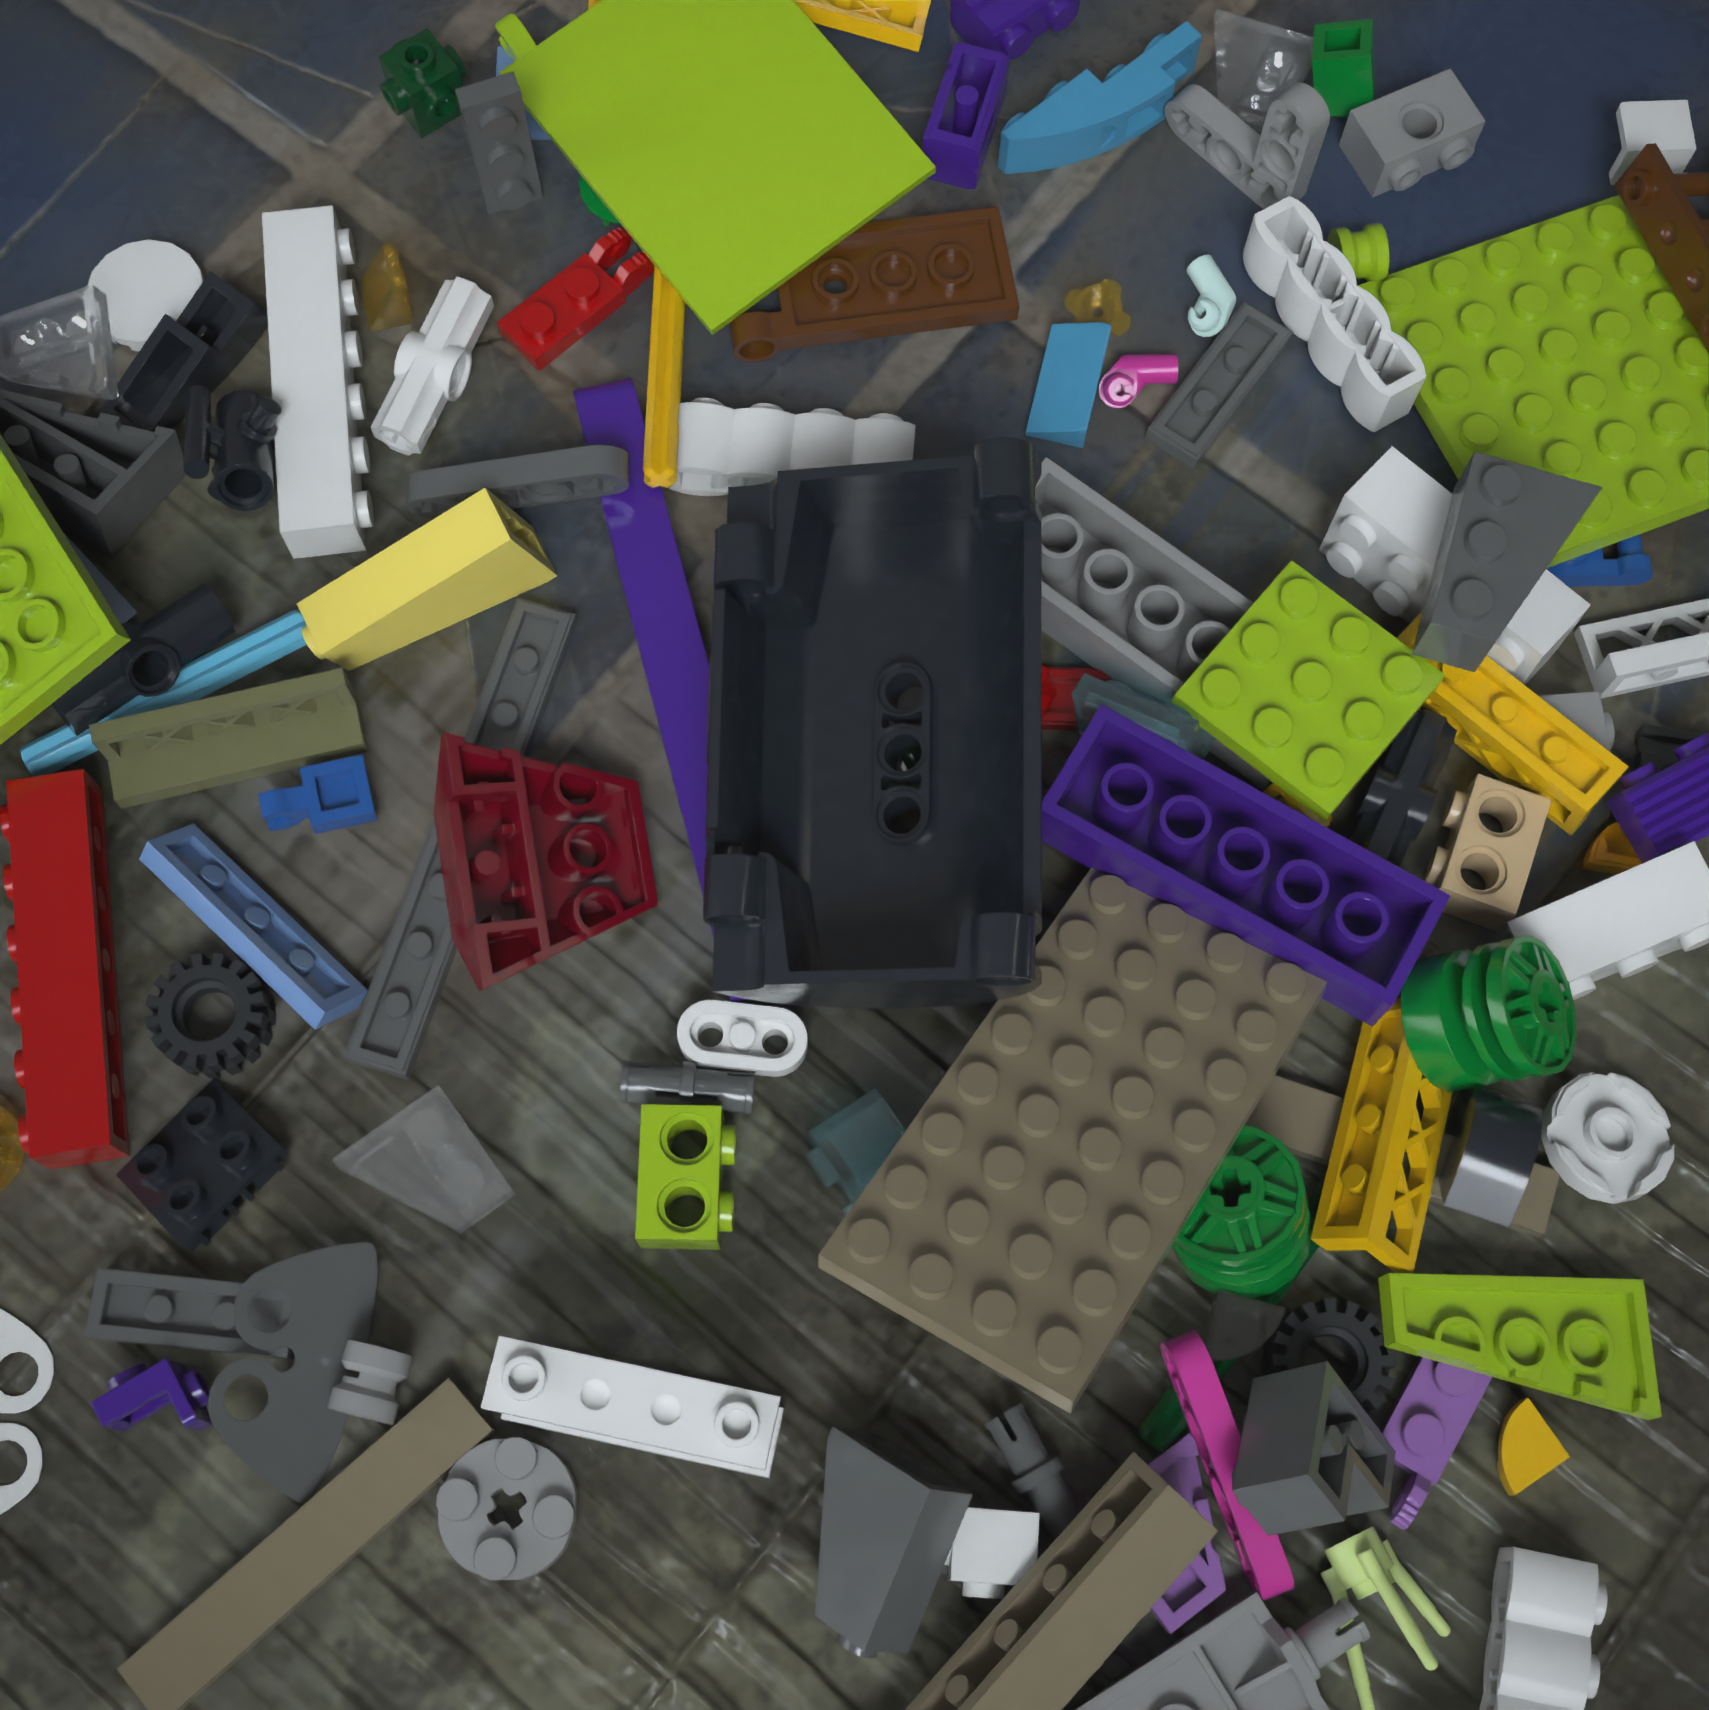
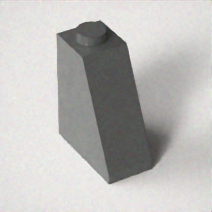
(881, 1541)

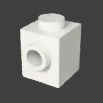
(993, 1551)

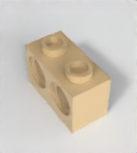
(1497, 857)

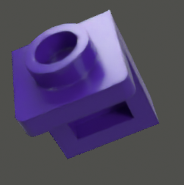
(144, 1391)

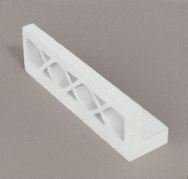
(1648, 662)

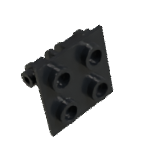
(202, 1166)

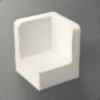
(1657, 122)

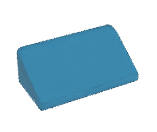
(1068, 382)

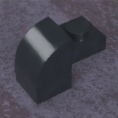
(1490, 1154)

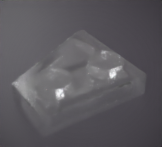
(61, 345)
(429, 1163)

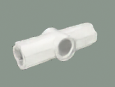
(432, 366)

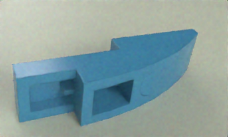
(1097, 116)

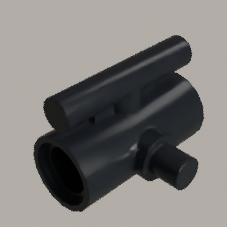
(238, 441)

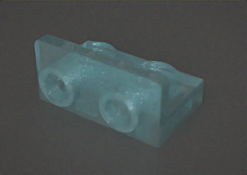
(1153, 714)

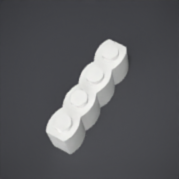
(1340, 321)
(749, 445)
(1542, 1632)

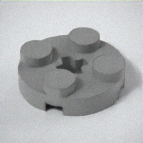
(468, 1501)

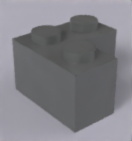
(1309, 1452)

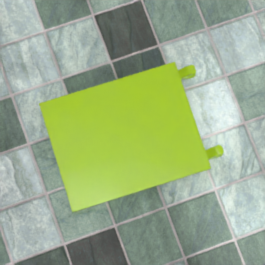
(716, 137)

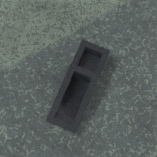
(193, 350)

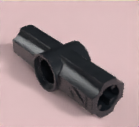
(171, 641)
(1403, 787)

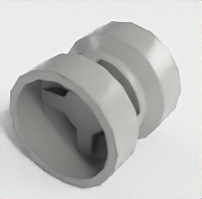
(370, 1382)

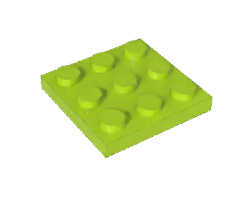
(1308, 690)

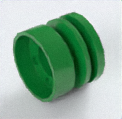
(1489, 1014)
(1262, 1239)

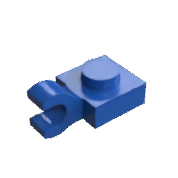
(331, 796)

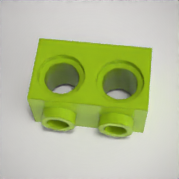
(667, 1177)

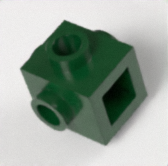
(422, 81)

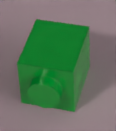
(1344, 64)

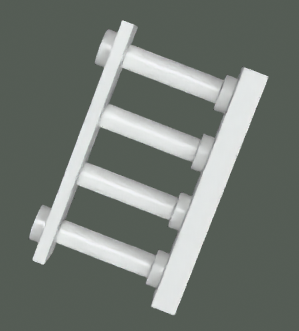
(634, 1406)

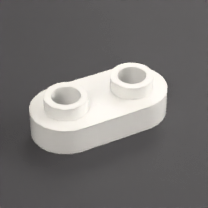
(744, 1033)

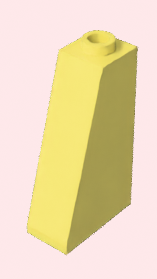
(426, 582)

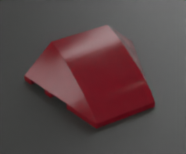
(534, 855)

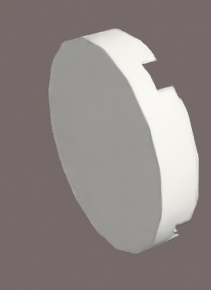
(144, 284)
(1607, 1137)

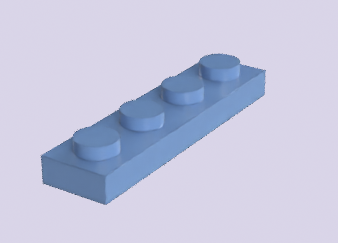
(253, 925)

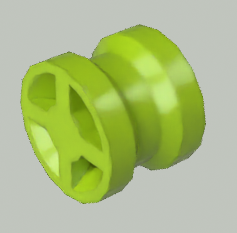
(1364, 250)

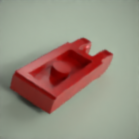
(575, 300)

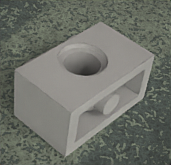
(1412, 133)

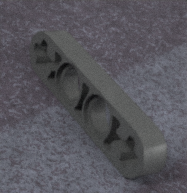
(523, 479)

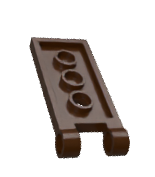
(897, 282)

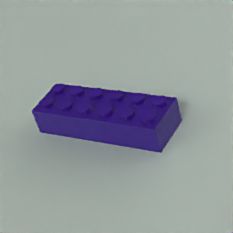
(1240, 862)

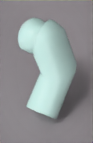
(1215, 299)

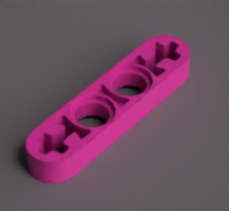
(1218, 1448)

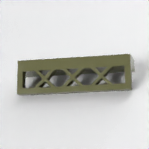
(231, 737)

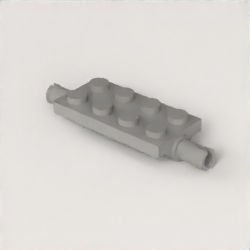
(1238, 1663)

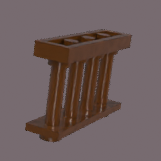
(1672, 228)

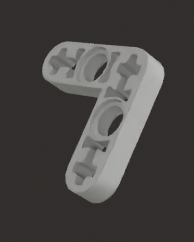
(1259, 165)

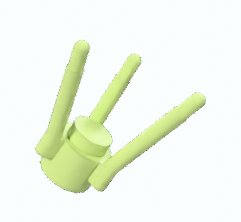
(1370, 1567)

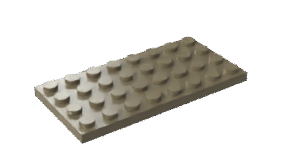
(1074, 1137)

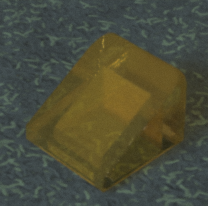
(386, 291)

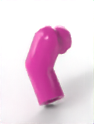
(1133, 373)

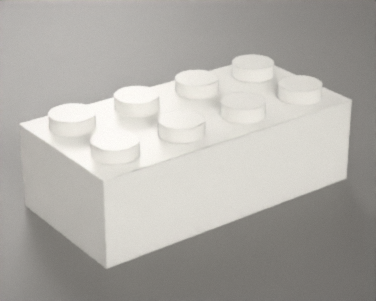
(1389, 543)

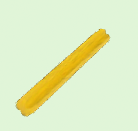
(664, 385)

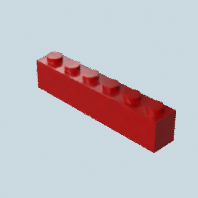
(64, 971)

